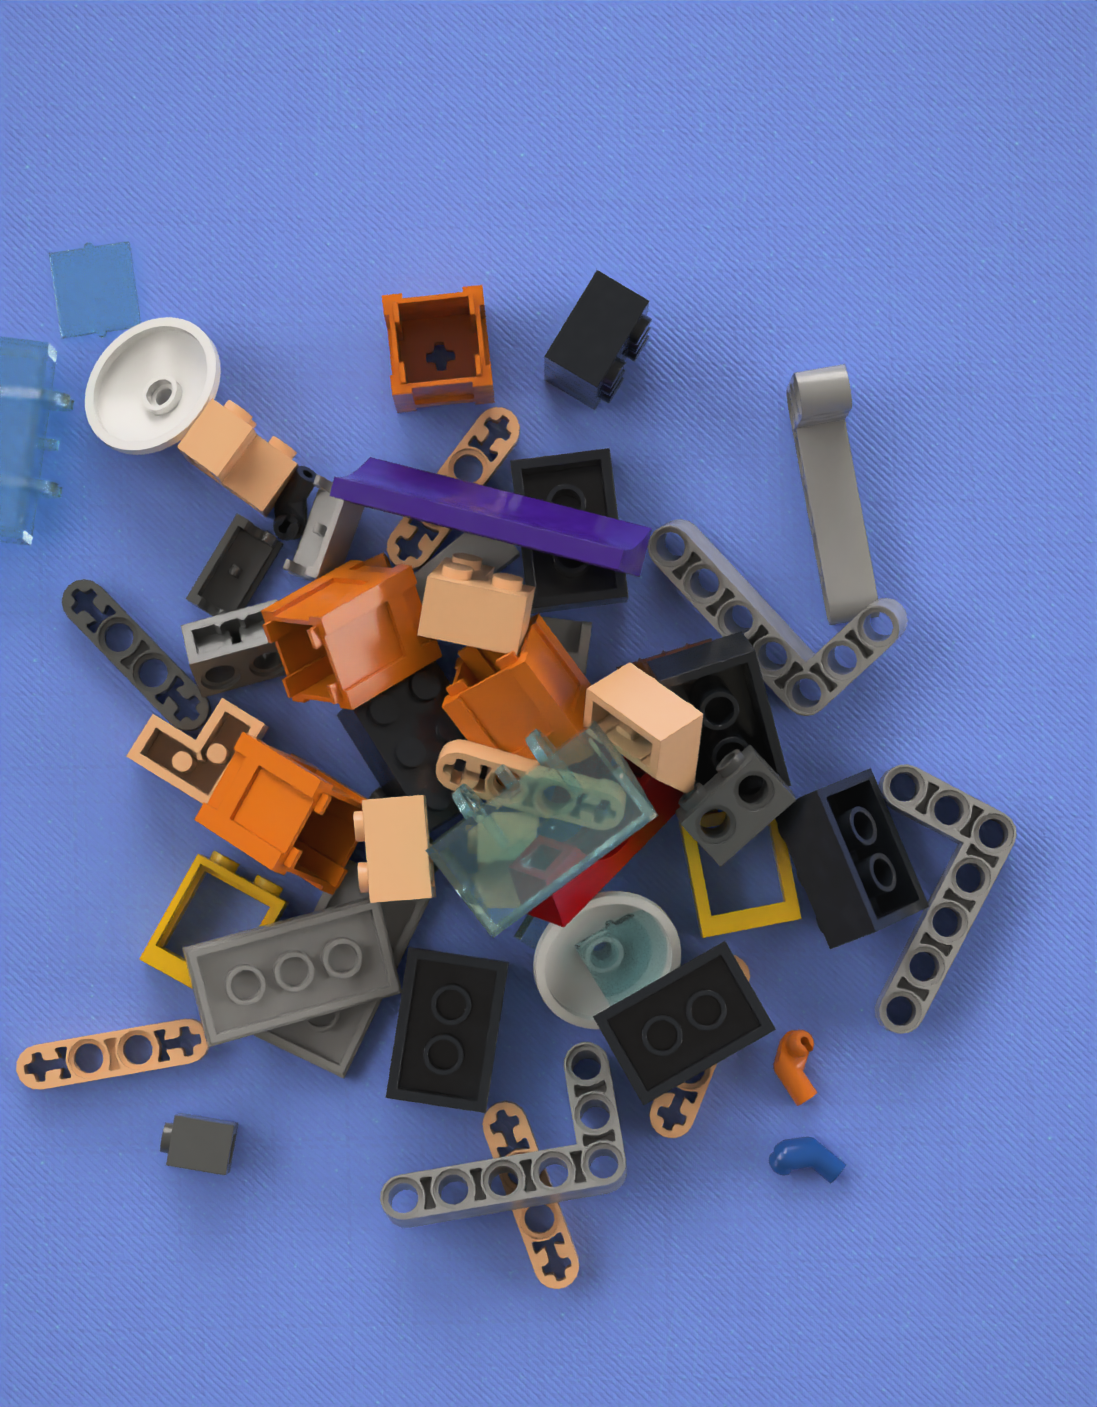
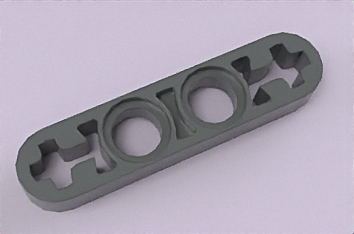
(132, 659)

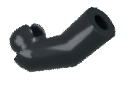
(292, 505)

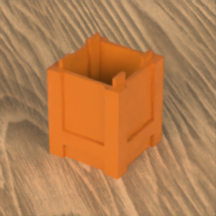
(435, 320)
(350, 634)
(509, 695)
(284, 813)

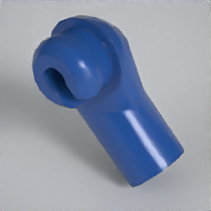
(805, 1153)

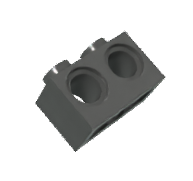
(231, 650)
(744, 813)

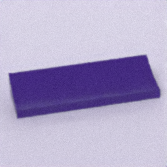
(496, 515)

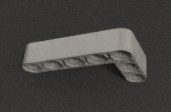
(817, 412)
(768, 625)
(947, 892)
(526, 1166)

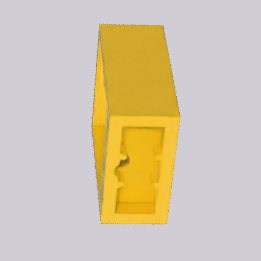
(224, 869)
(748, 918)

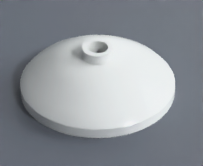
(152, 385)
(561, 972)

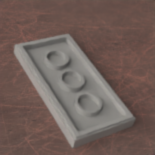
(292, 970)
(336, 1037)

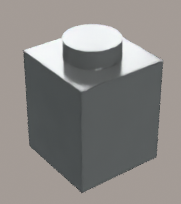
(199, 1143)

